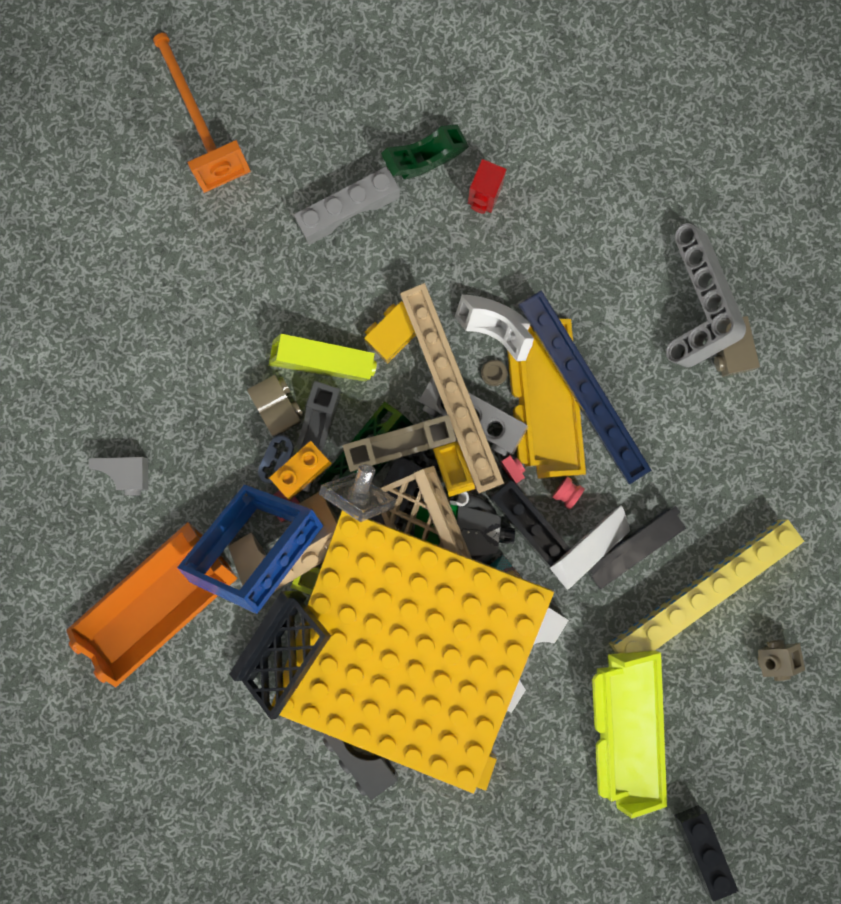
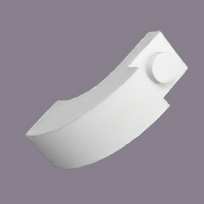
(497, 321)

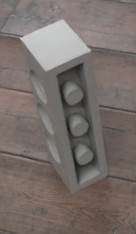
(512, 428)

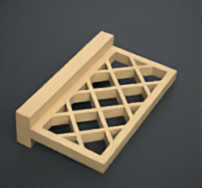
(438, 508)

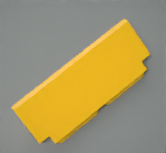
(550, 411)

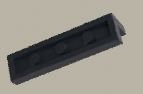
(637, 547)

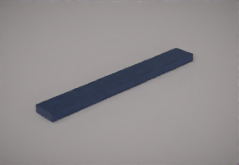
(584, 387)

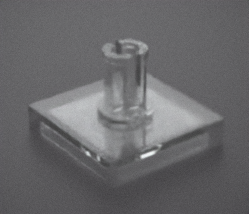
(358, 495)

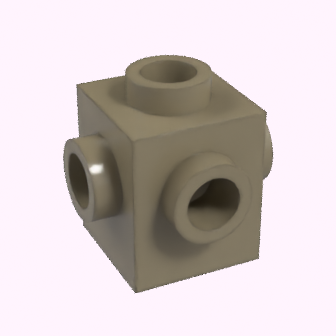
(780, 660)

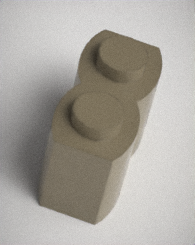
(275, 406)

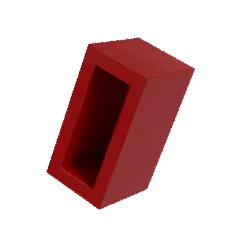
(486, 187)

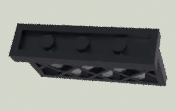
(268, 639)

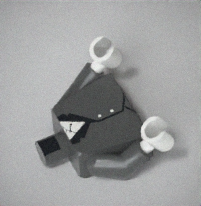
(481, 527)

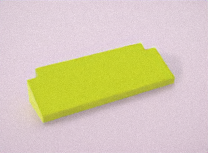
(631, 732)

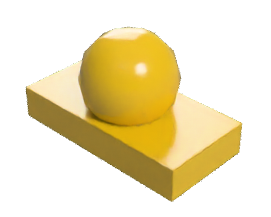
(453, 468)

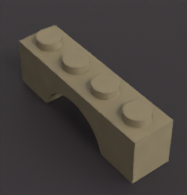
(399, 443)

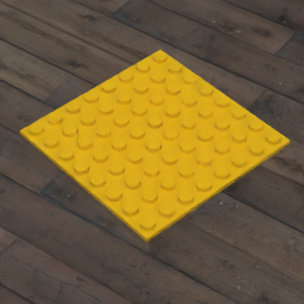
(415, 650)

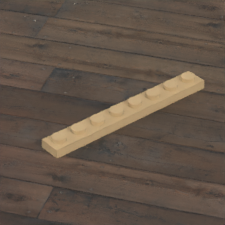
(452, 388)

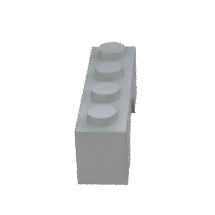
(358, 197)

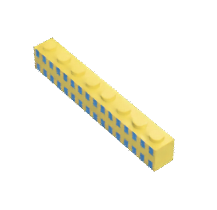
(709, 589)

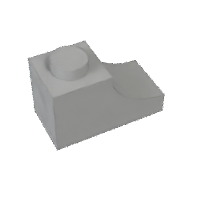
(128, 473)

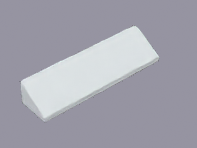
(591, 548)

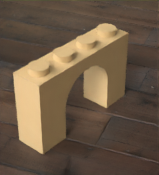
(248, 552)

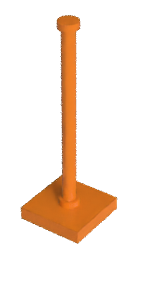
(218, 164)

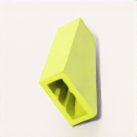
(321, 358)

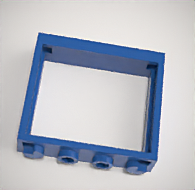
(276, 563)

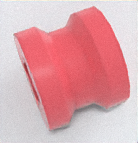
(568, 492)

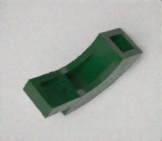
(425, 154)

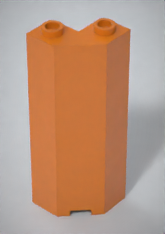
(144, 610)

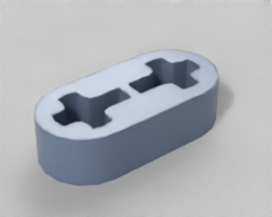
(270, 455)

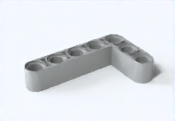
(709, 297)

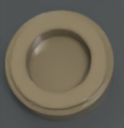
(494, 373)

